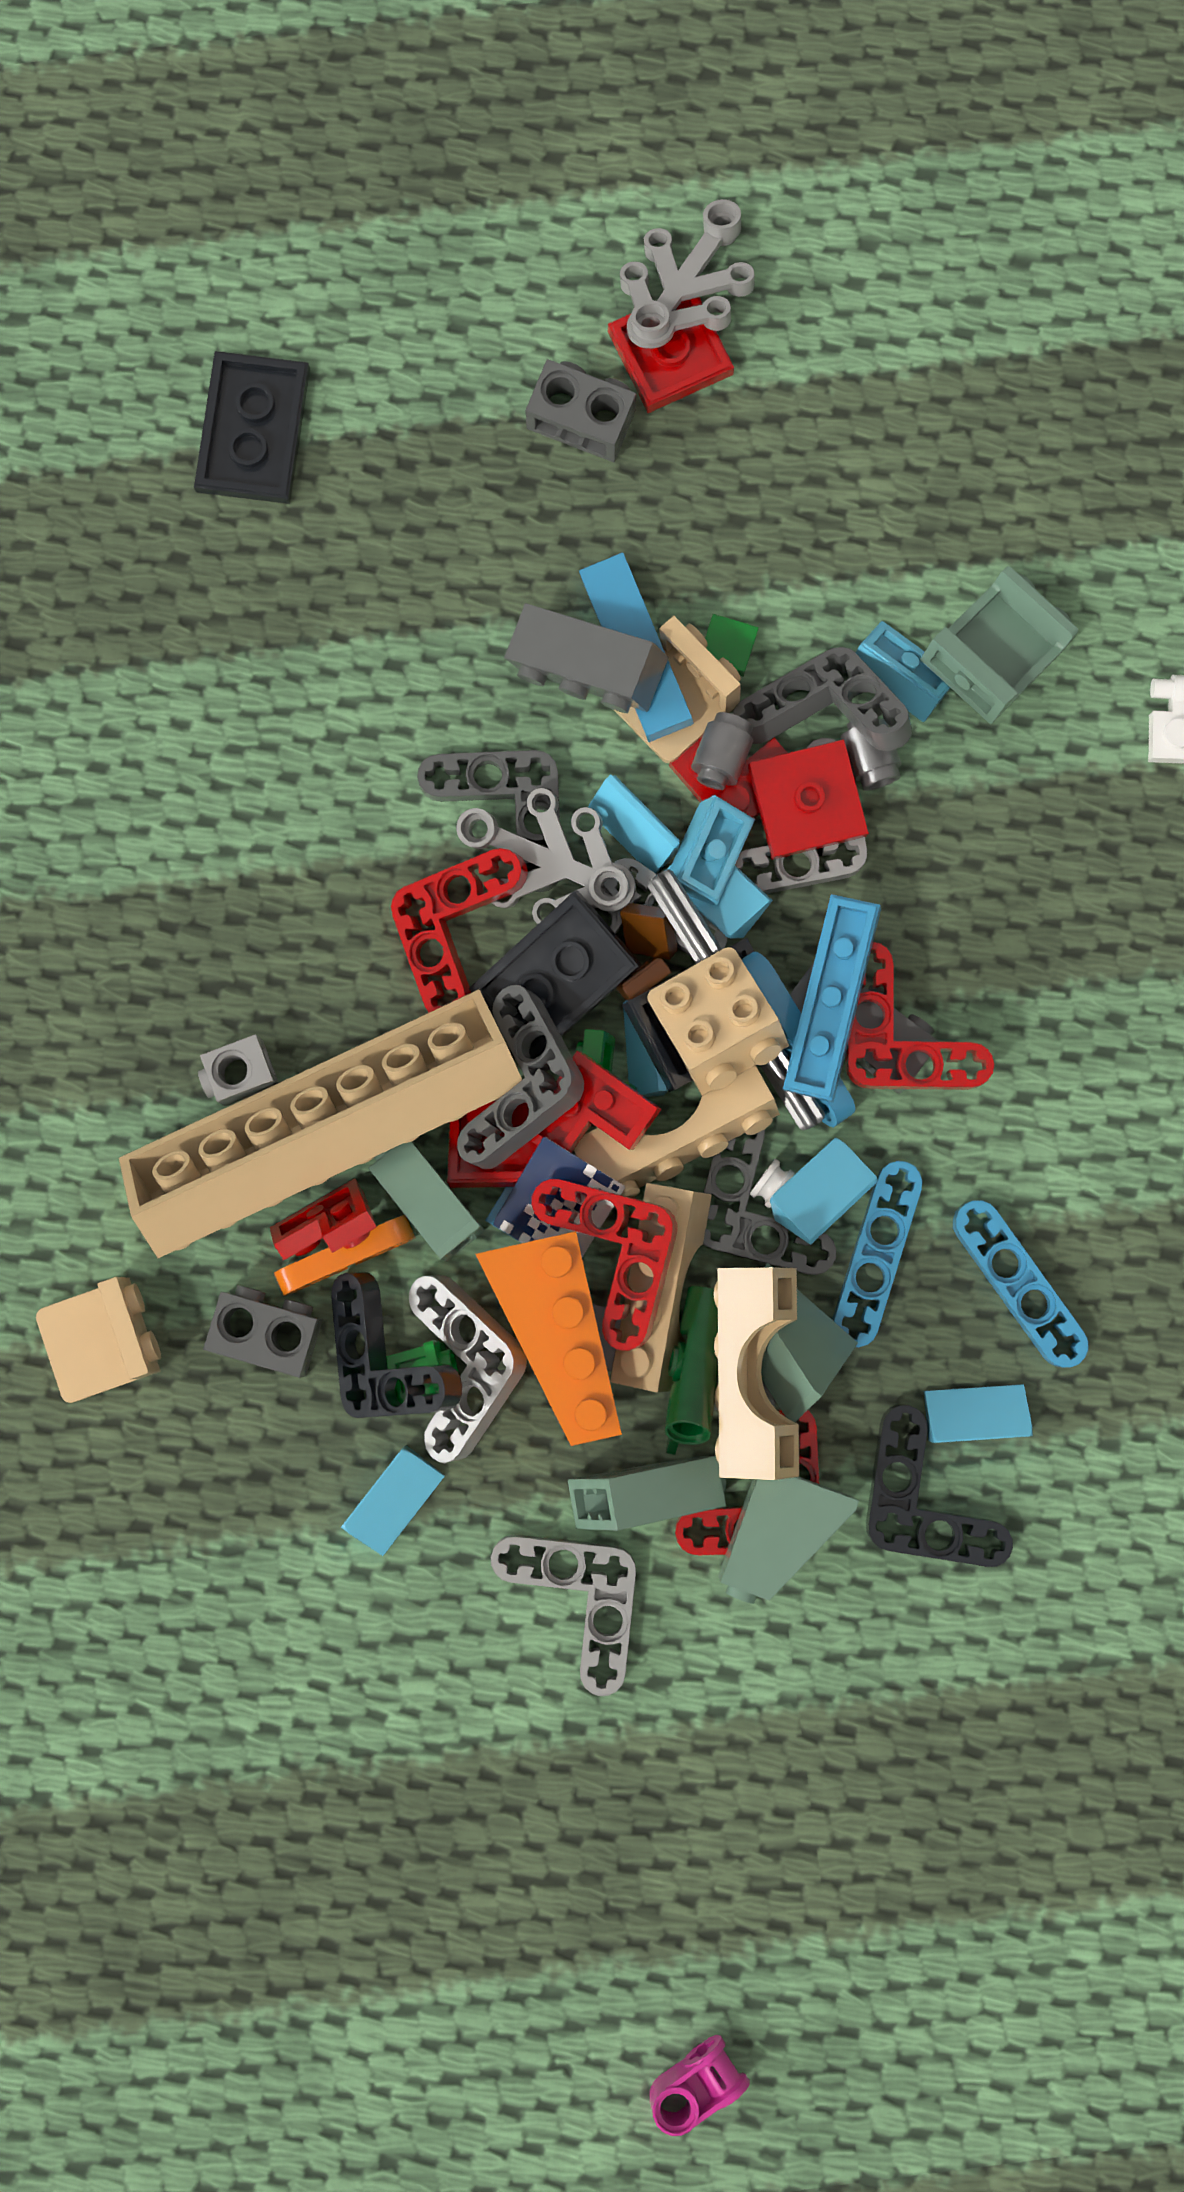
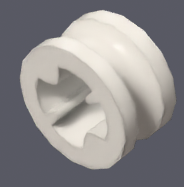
(771, 1181)

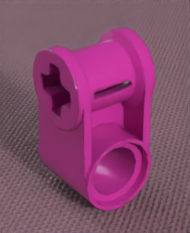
(699, 2085)

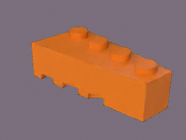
(554, 1320)

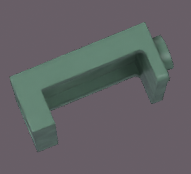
(1000, 644)

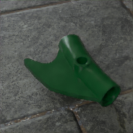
(693, 1372)

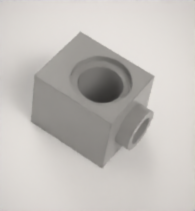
(259, 1070)

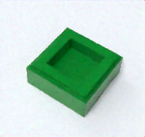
(731, 641)

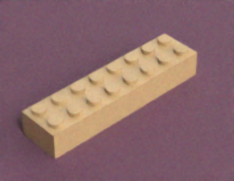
(317, 1124)

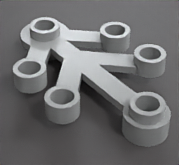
(656, 321)
(557, 860)

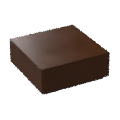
(648, 931)
(644, 978)

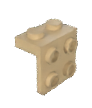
(705, 684)
(718, 1020)
(98, 1340)

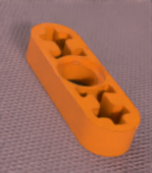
(326, 1264)

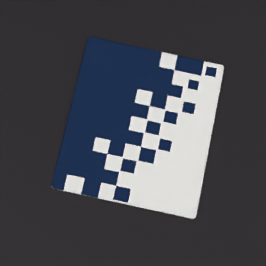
(547, 1163)

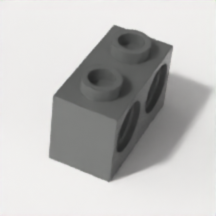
(575, 420)
(261, 1344)

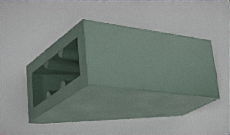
(426, 1200)
(804, 1358)
(647, 1493)
(779, 1532)

